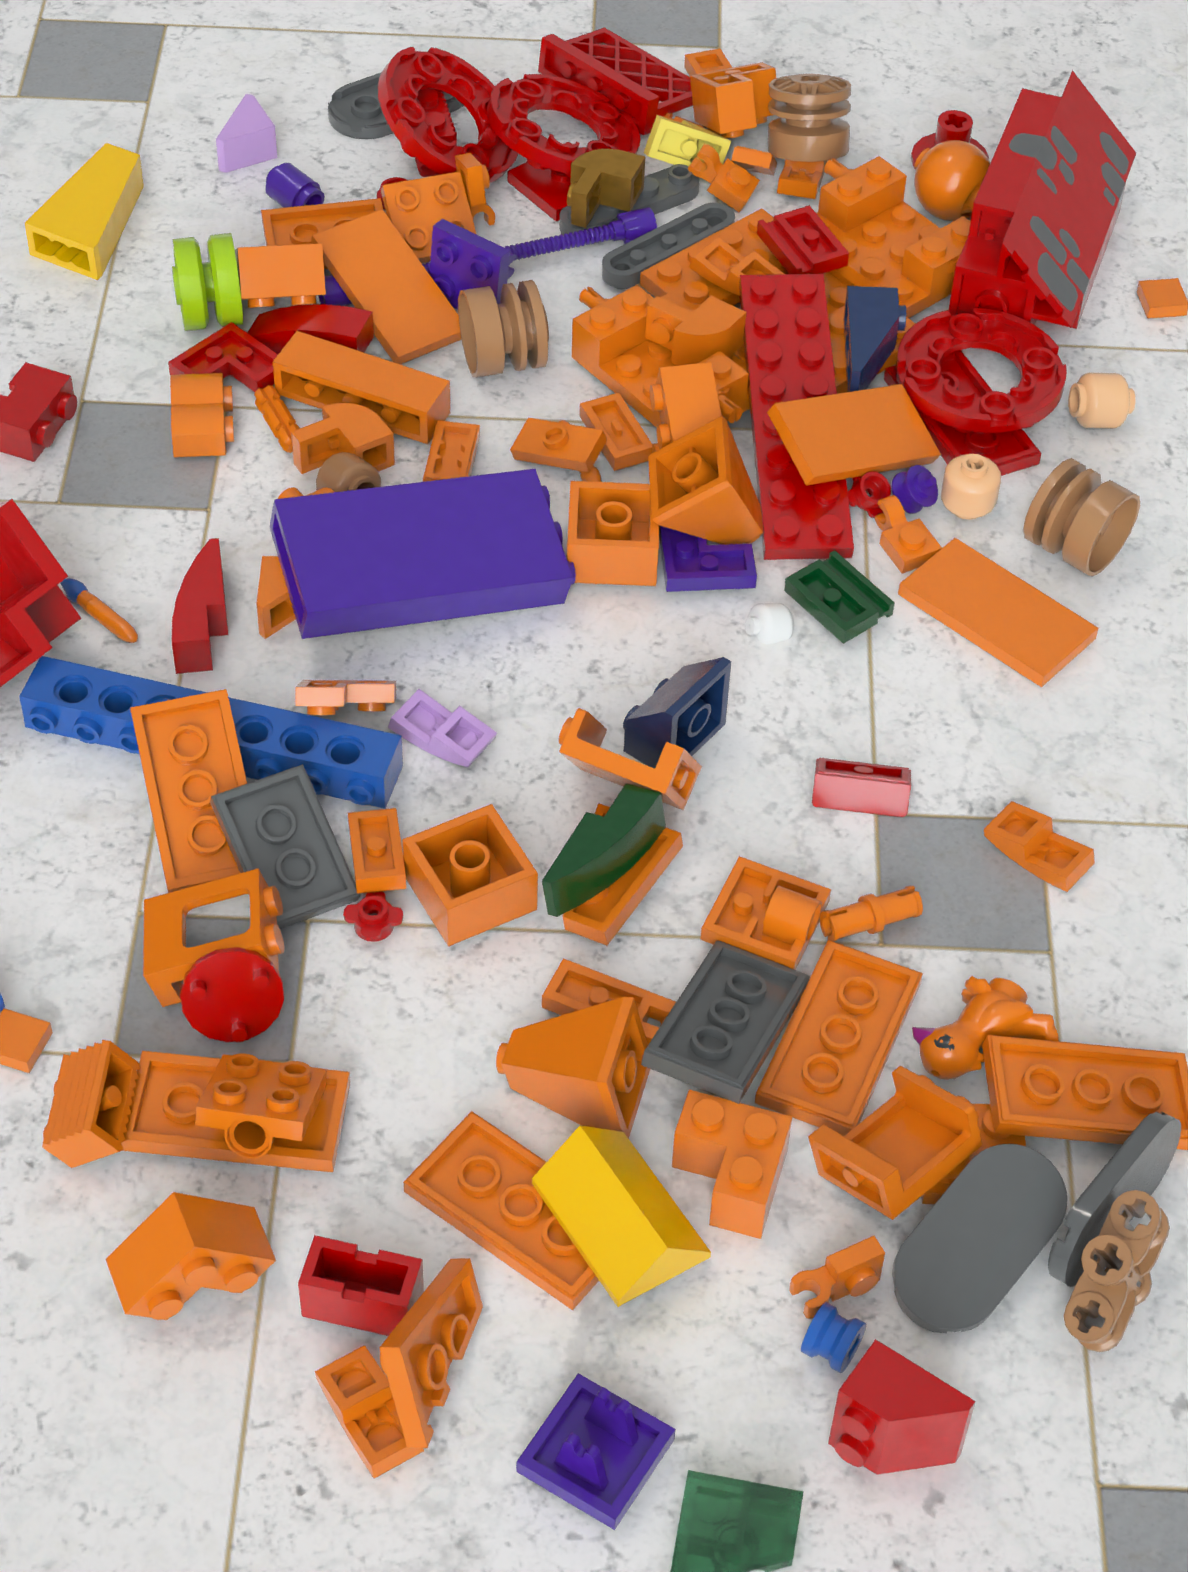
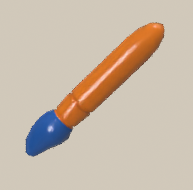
(79, 594)

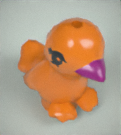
(990, 1009)

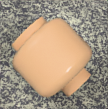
(1101, 400)
(970, 486)

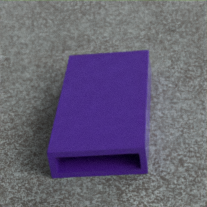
(420, 552)

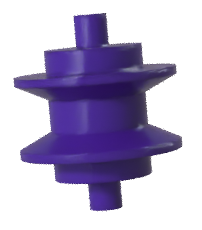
(915, 489)

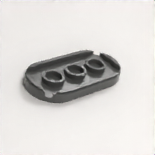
(358, 113)
(1135, 1166)
(979, 1238)

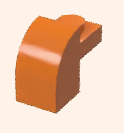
(698, 333)
(344, 429)

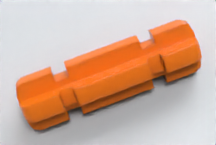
(276, 415)

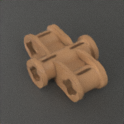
(1122, 1253)

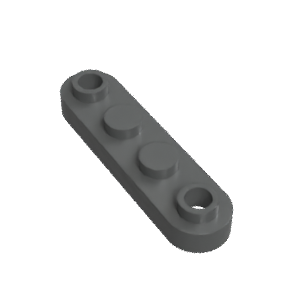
(660, 192)
(623, 265)

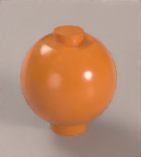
(950, 178)

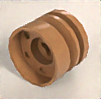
(809, 117)
(512, 328)
(1081, 517)

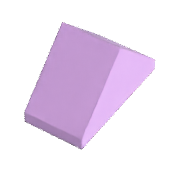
(246, 137)

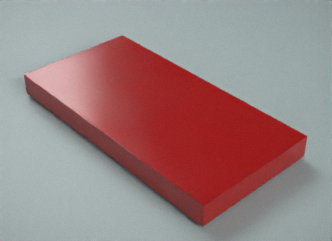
(1008, 450)

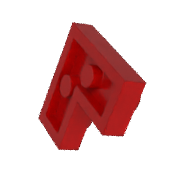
(230, 353)

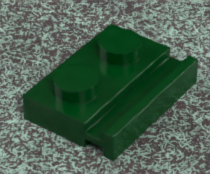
(839, 596)

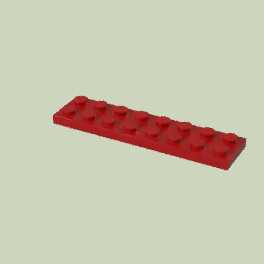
(789, 361)

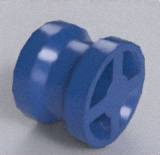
(833, 1337)

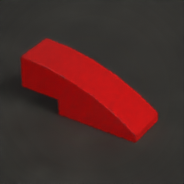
(333, 323)
(199, 611)

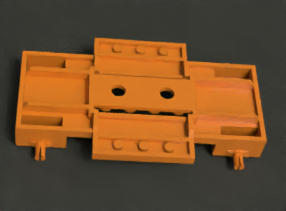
(865, 212)

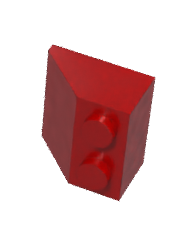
(898, 1415)

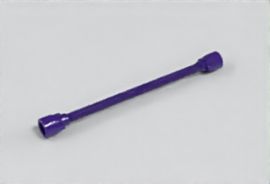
(627, 228)

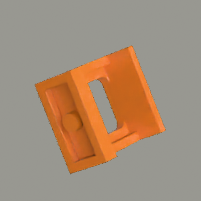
(165, 949)

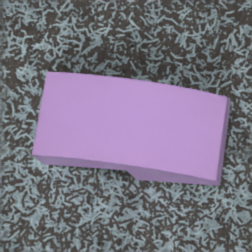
(448, 735)

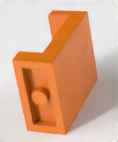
(672, 776)
(900, 1145)

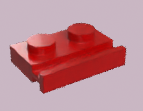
(803, 242)

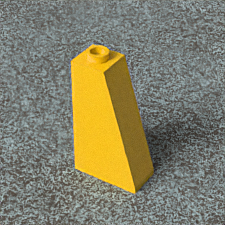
(88, 213)

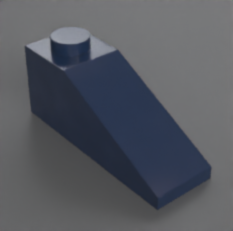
(870, 331)

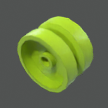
(207, 281)

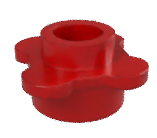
(875, 485)
(377, 926)

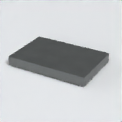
(286, 835)

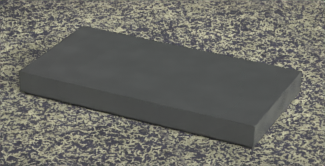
(726, 1021)

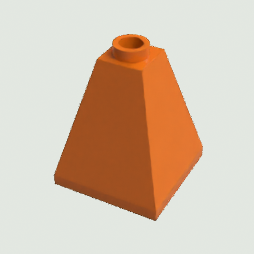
(704, 487)
(582, 1064)

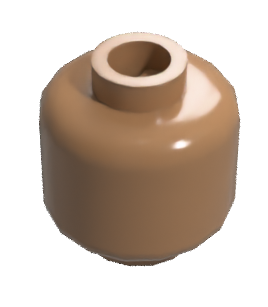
(347, 473)

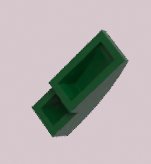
(604, 849)

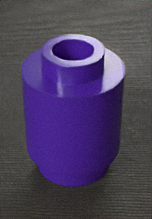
(292, 187)

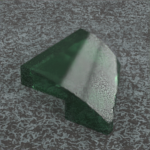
(735, 1525)

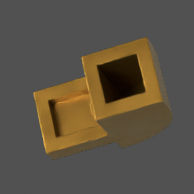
(606, 179)

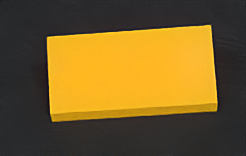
(617, 1213)

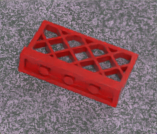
(629, 92)

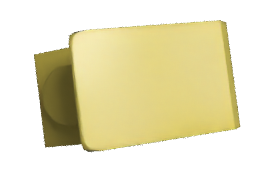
(682, 141)

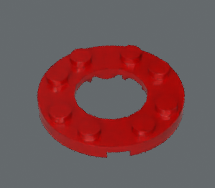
(443, 71)
(513, 102)
(995, 412)

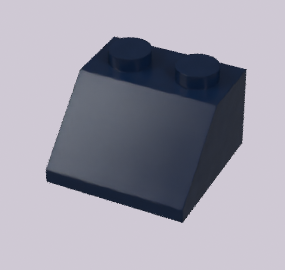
(681, 711)

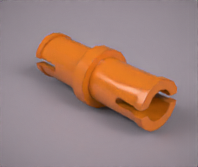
(871, 913)

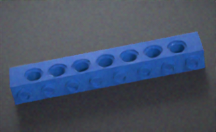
(96, 706)

